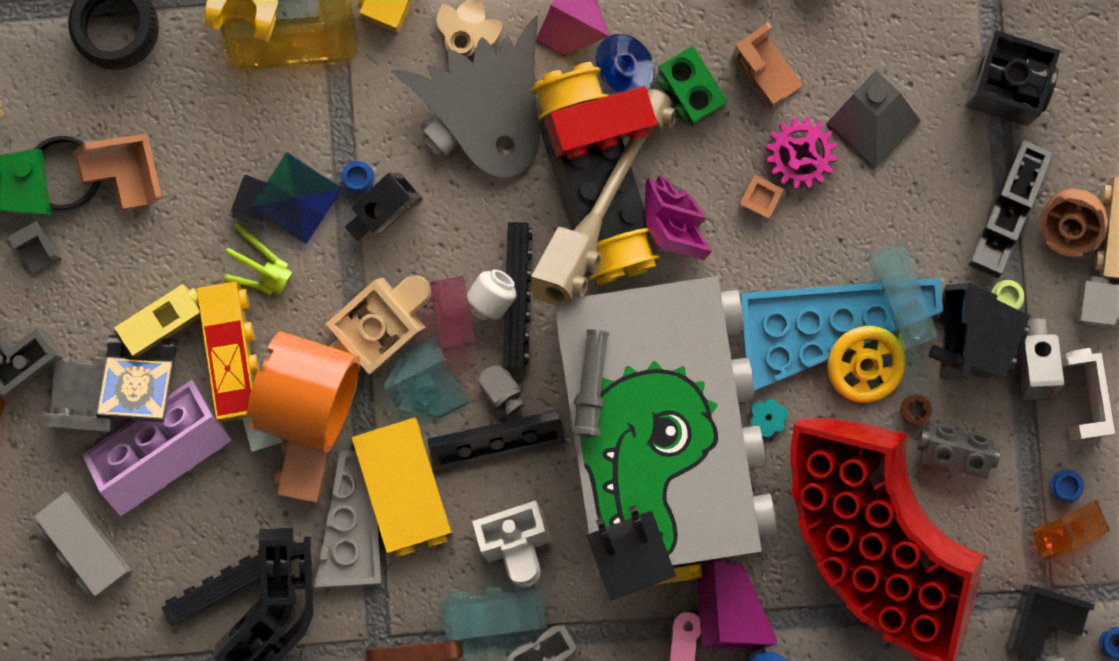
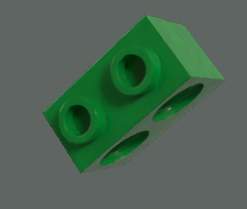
(700, 83)

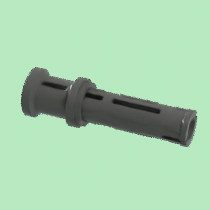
(589, 401)

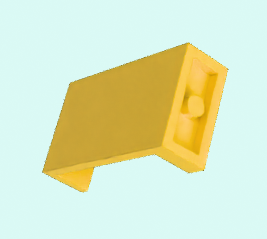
(402, 487)

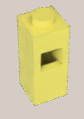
(160, 320)

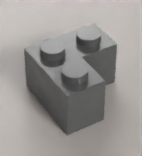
(25, 361)

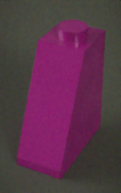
(731, 609)

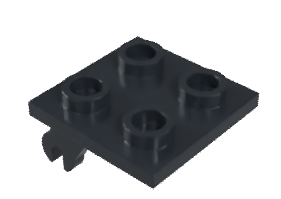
(630, 554)

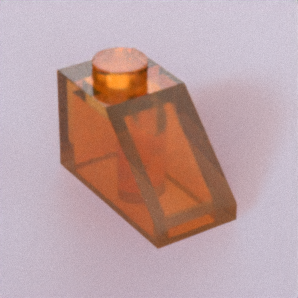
(1070, 530)

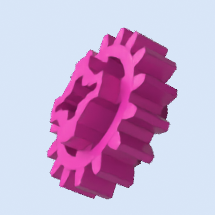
(814, 162)

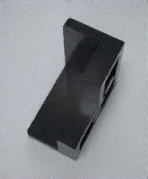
(1039, 610)

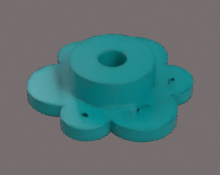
(778, 415)

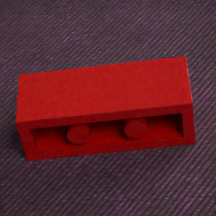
(601, 123)

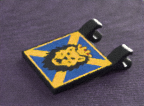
(135, 386)

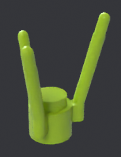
(273, 275)

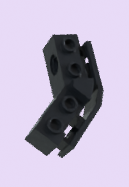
(268, 616)

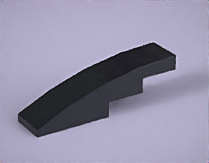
(1010, 209)

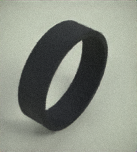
(94, 187)

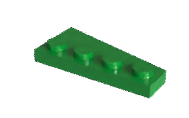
(24, 183)

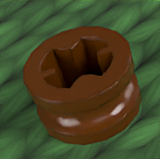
(925, 405)

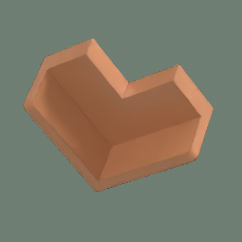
(766, 67)
(127, 163)

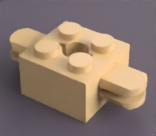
(380, 321)

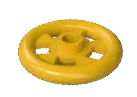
(890, 375)

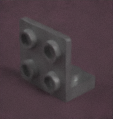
(76, 398)

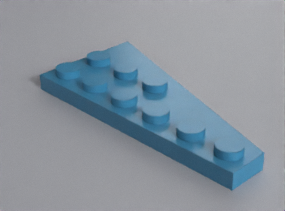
(800, 326)

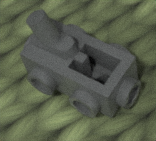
(955, 451)

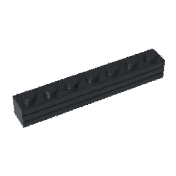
(516, 316)
(213, 589)

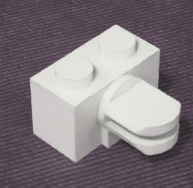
(514, 537)

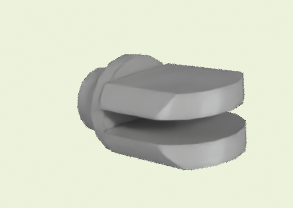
(501, 389)

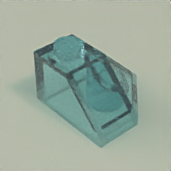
(425, 381)

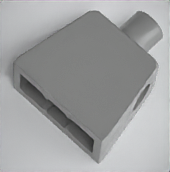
(1040, 375)

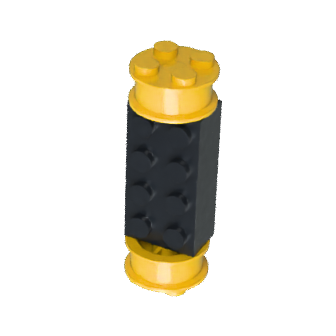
(581, 180)

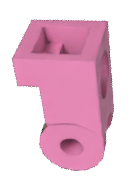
(684, 636)

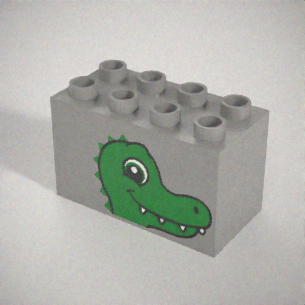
(669, 417)

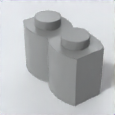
(551, 645)

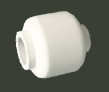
(491, 295)

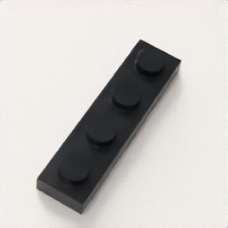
(496, 440)

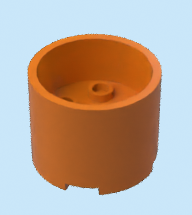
(303, 391)

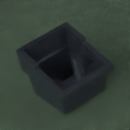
(978, 334)

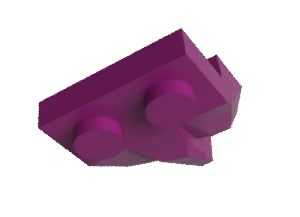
(674, 220)

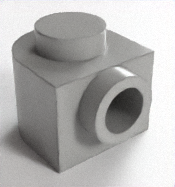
(439, 136)

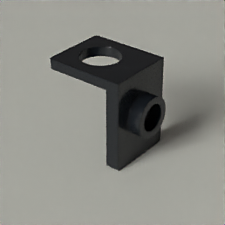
(245, 197)

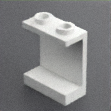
(1098, 394)

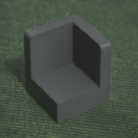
(35, 246)

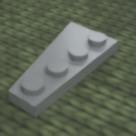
(352, 532)

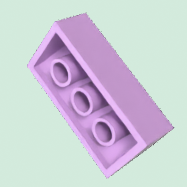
(152, 454)

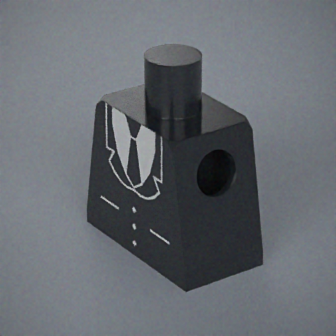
(394, 198)

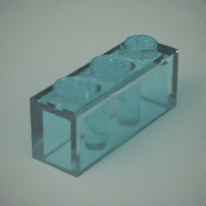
(903, 296)
(493, 612)

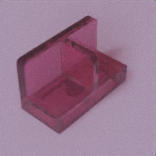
(452, 312)

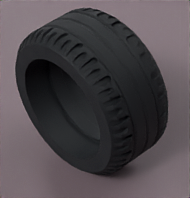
(118, 59)

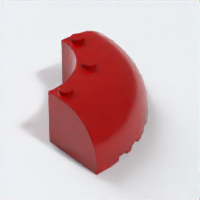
(878, 540)

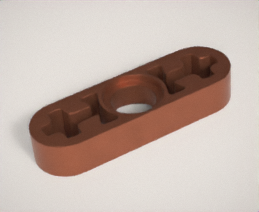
(417, 652)

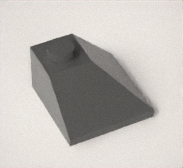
(874, 119)

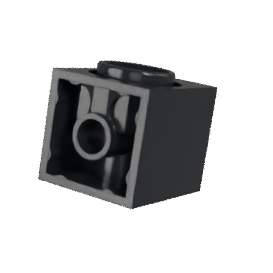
(1013, 78)

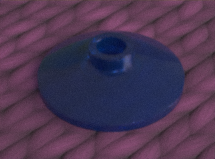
(624, 63)

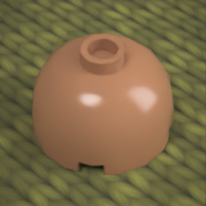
(1073, 222)

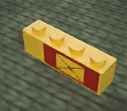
(228, 348)

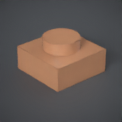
(761, 197)

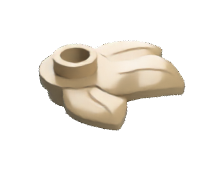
(466, 23)

